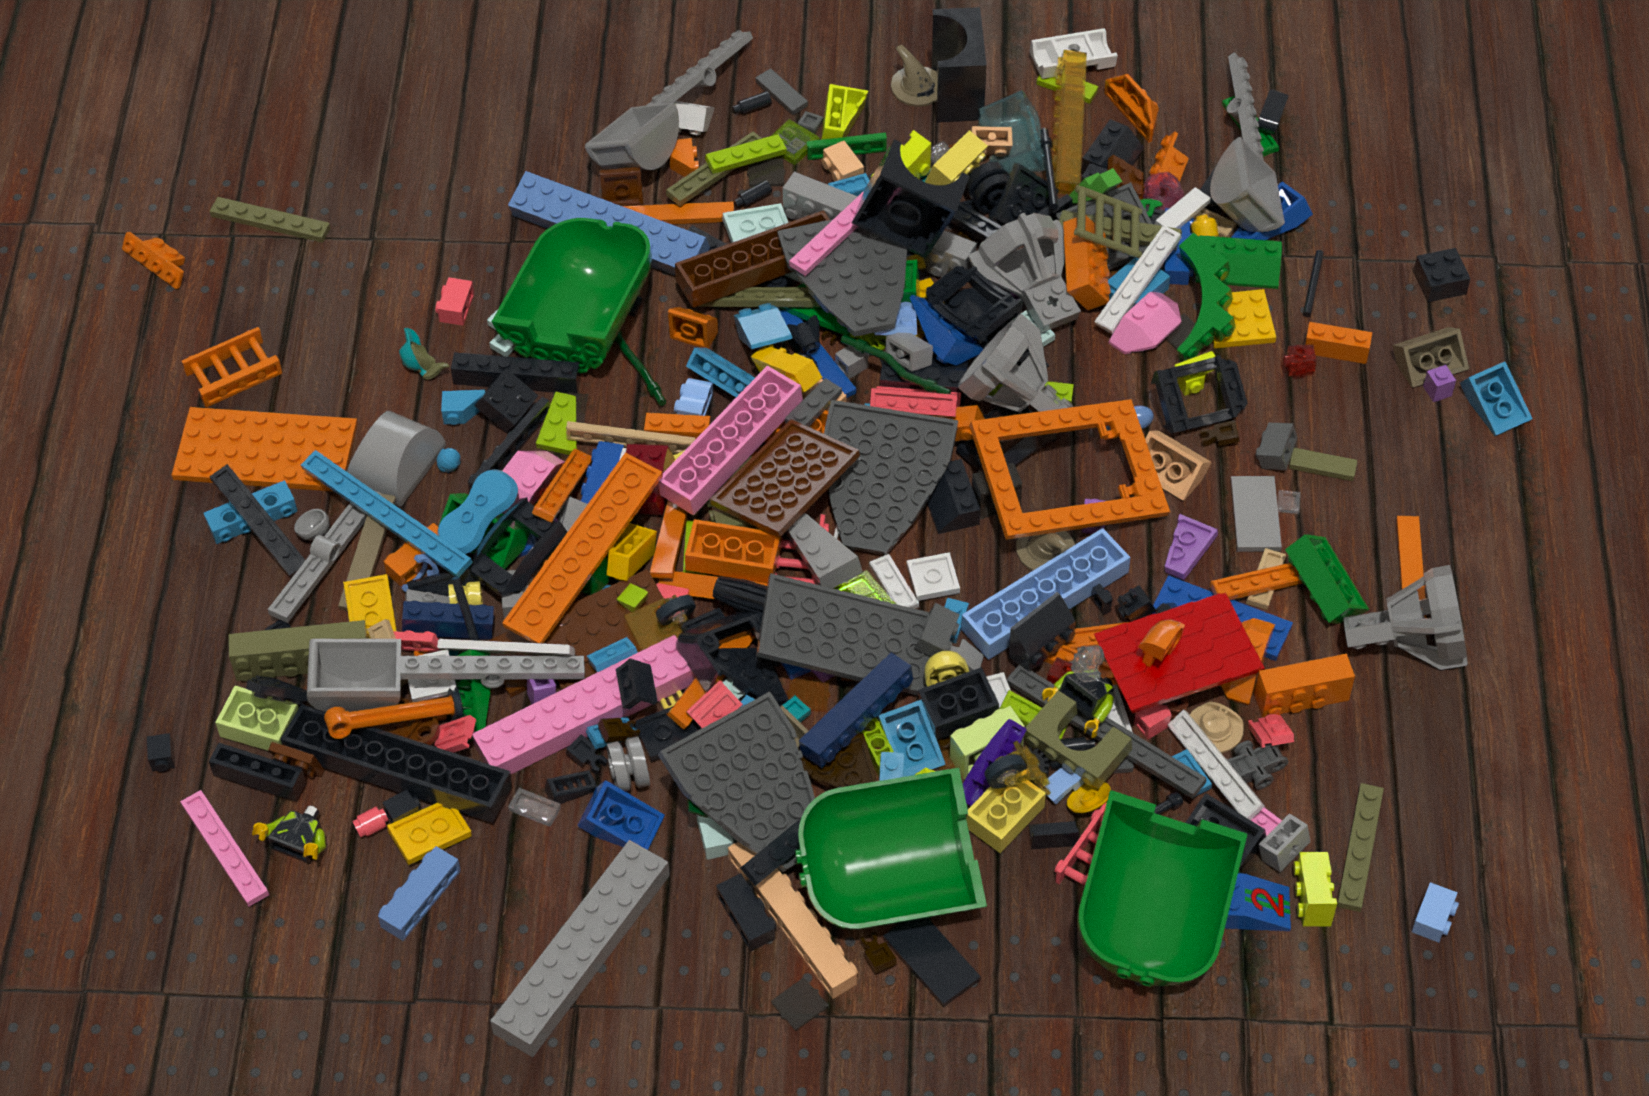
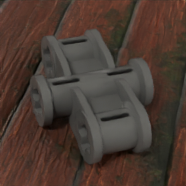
(1257, 763)

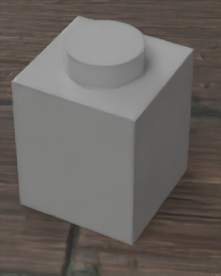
(851, 361)

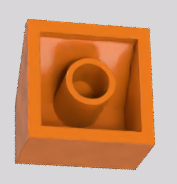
(692, 327)

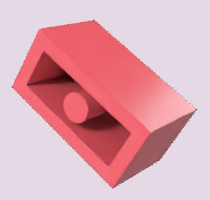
(455, 301)

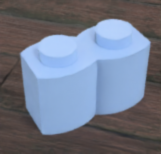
(694, 397)

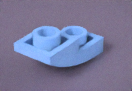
(1061, 783)

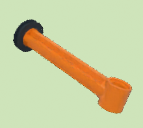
(342, 722)

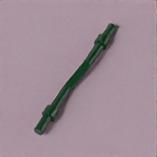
(862, 346)
(652, 387)

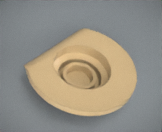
(1220, 725)

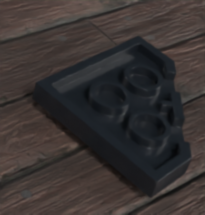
(1022, 194)
(750, 672)
(278, 689)

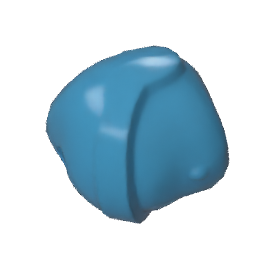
(448, 460)

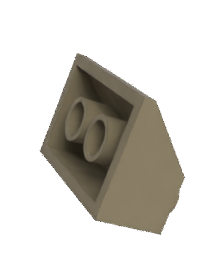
(1430, 352)

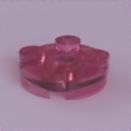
(1165, 181)

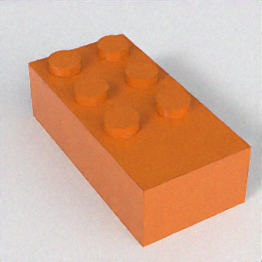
(1086, 267)
(732, 551)
(1304, 685)

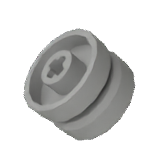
(628, 764)

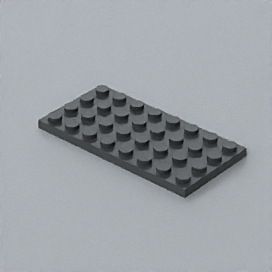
(838, 630)

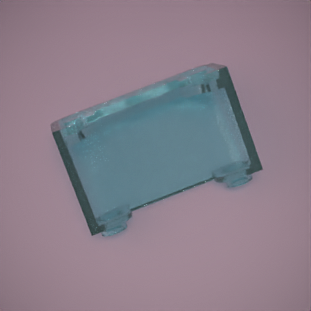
(1020, 114)

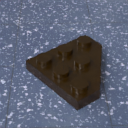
(848, 768)

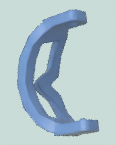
(423, 558)

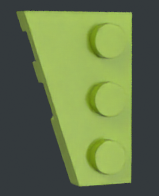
(553, 432)

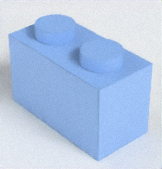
(1434, 912)

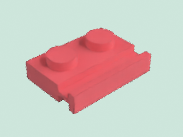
(714, 705)
(1271, 730)
(455, 734)

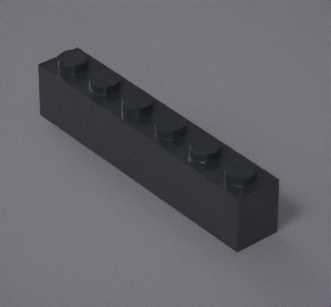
(535, 373)

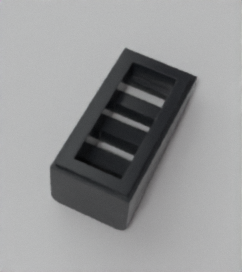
(558, 783)

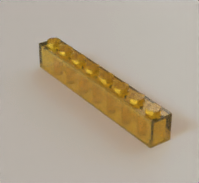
(1069, 120)

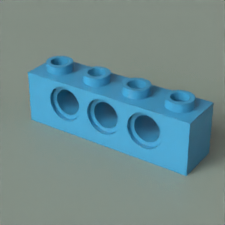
(719, 371)
(226, 523)

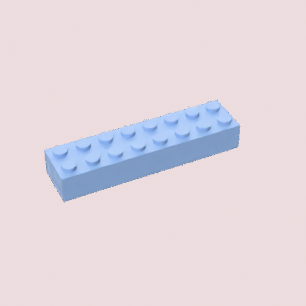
(1070, 574)

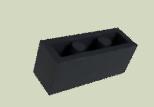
(746, 911)

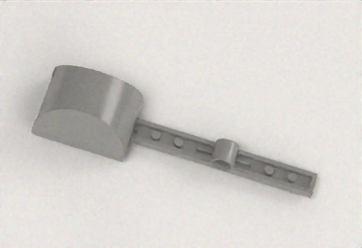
(649, 133)
(1242, 179)
(390, 462)
(370, 671)

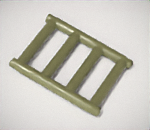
(1118, 206)

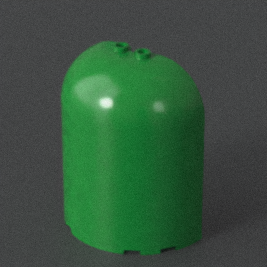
(575, 291)
(890, 851)
(1157, 893)

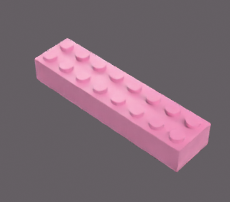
(730, 440)

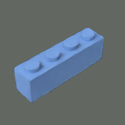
(419, 893)

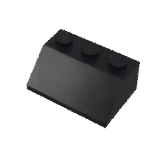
(1115, 140)
(953, 501)
(1041, 633)
(1219, 813)

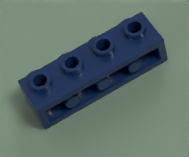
(446, 619)

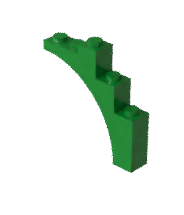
(1212, 319)

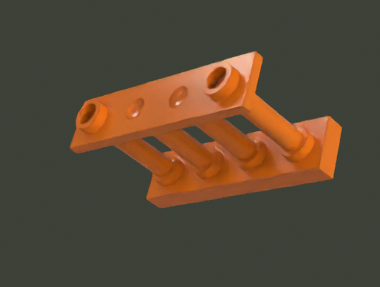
(239, 381)

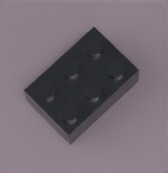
(958, 702)

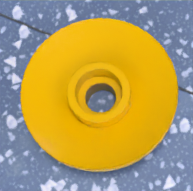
(1088, 798)

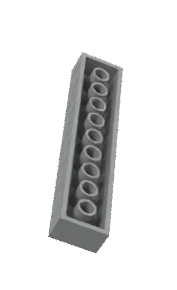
(808, 196)
(580, 948)

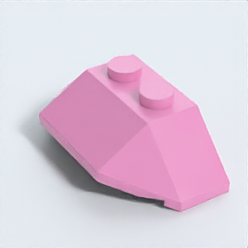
(1146, 324)
(532, 472)

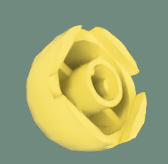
(944, 666)

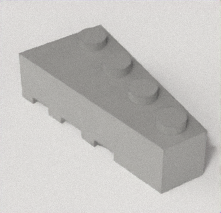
(822, 553)

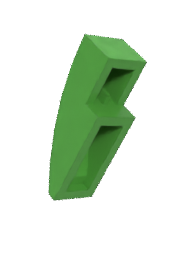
(1099, 182)

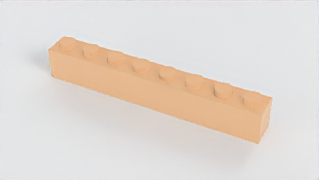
(800, 926)

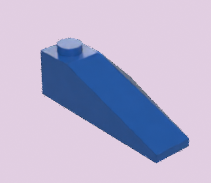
(1294, 210)
(947, 342)

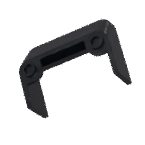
(700, 642)

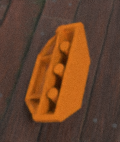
(1133, 104)
(1260, 636)

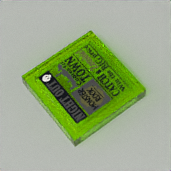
(795, 140)

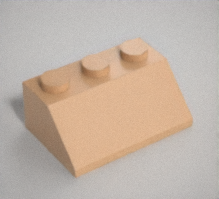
(1176, 465)

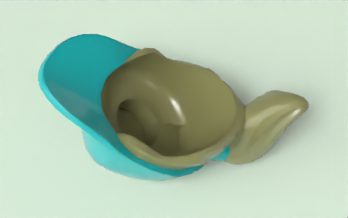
(417, 359)

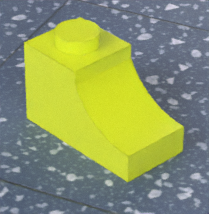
(1195, 382)

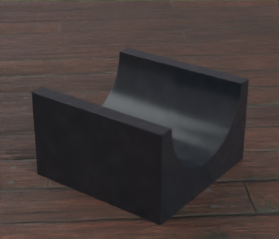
(960, 63)
(905, 207)

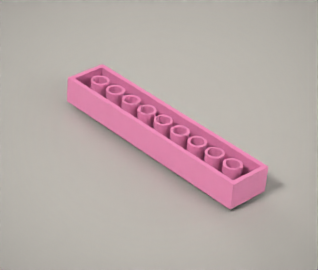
(567, 714)

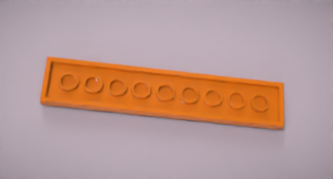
(582, 549)

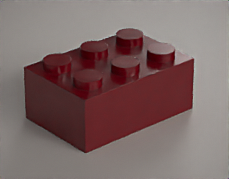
(660, 458)

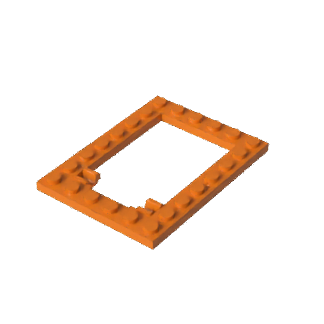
(1121, 417)

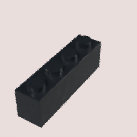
(257, 772)

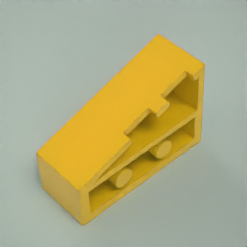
(795, 367)
(631, 551)

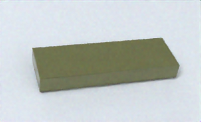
(1323, 464)

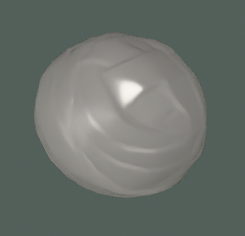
(312, 524)

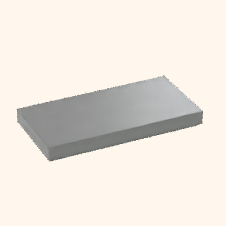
(1255, 513)

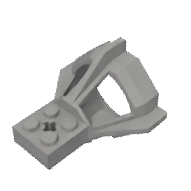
(1030, 270)
(1020, 383)
(1407, 625)

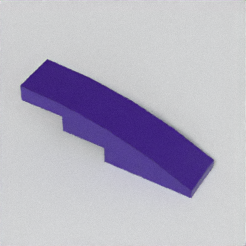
(999, 745)

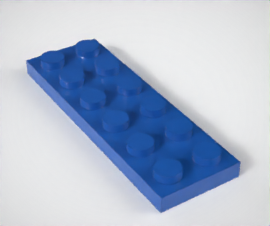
(1181, 592)

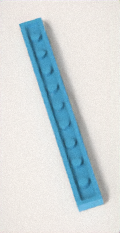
(386, 514)

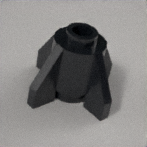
(805, 336)

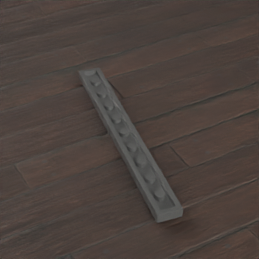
(1142, 752)

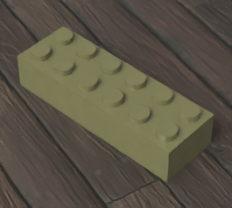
(284, 650)

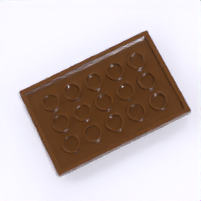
(785, 478)
(599, 621)

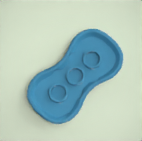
(489, 496)

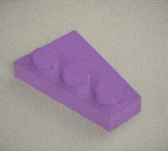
(1188, 546)

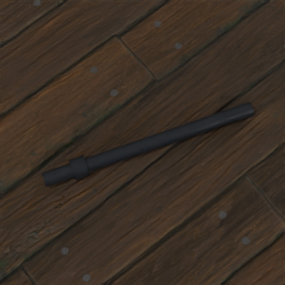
(1046, 145)

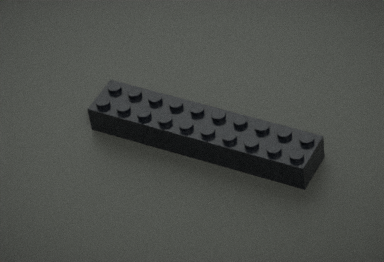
(402, 765)

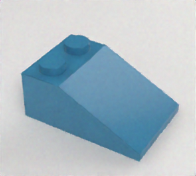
(761, 326)
(1496, 398)
(912, 734)

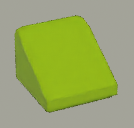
(632, 597)

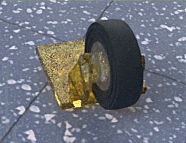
(660, 620)
(1012, 770)

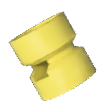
(472, 591)

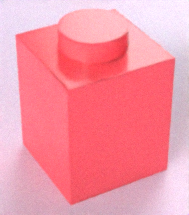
(1152, 720)

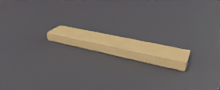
(596, 433)

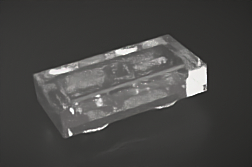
(534, 807)

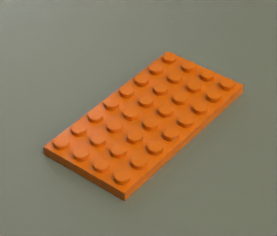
(261, 446)

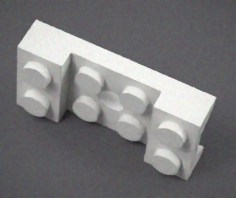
(1093, 42)

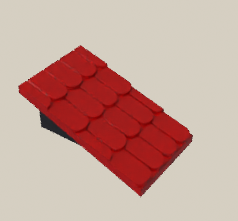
(1208, 654)

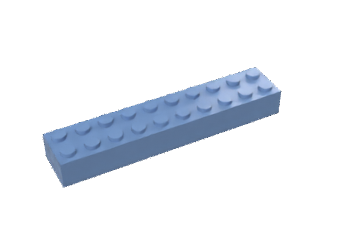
(550, 202)

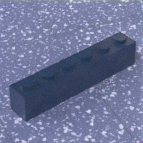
(856, 710)

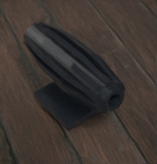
(740, 594)

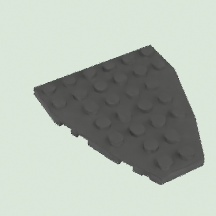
(856, 281)
(892, 478)
(745, 773)

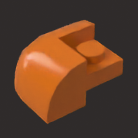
(1161, 640)

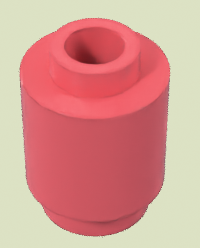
(370, 822)

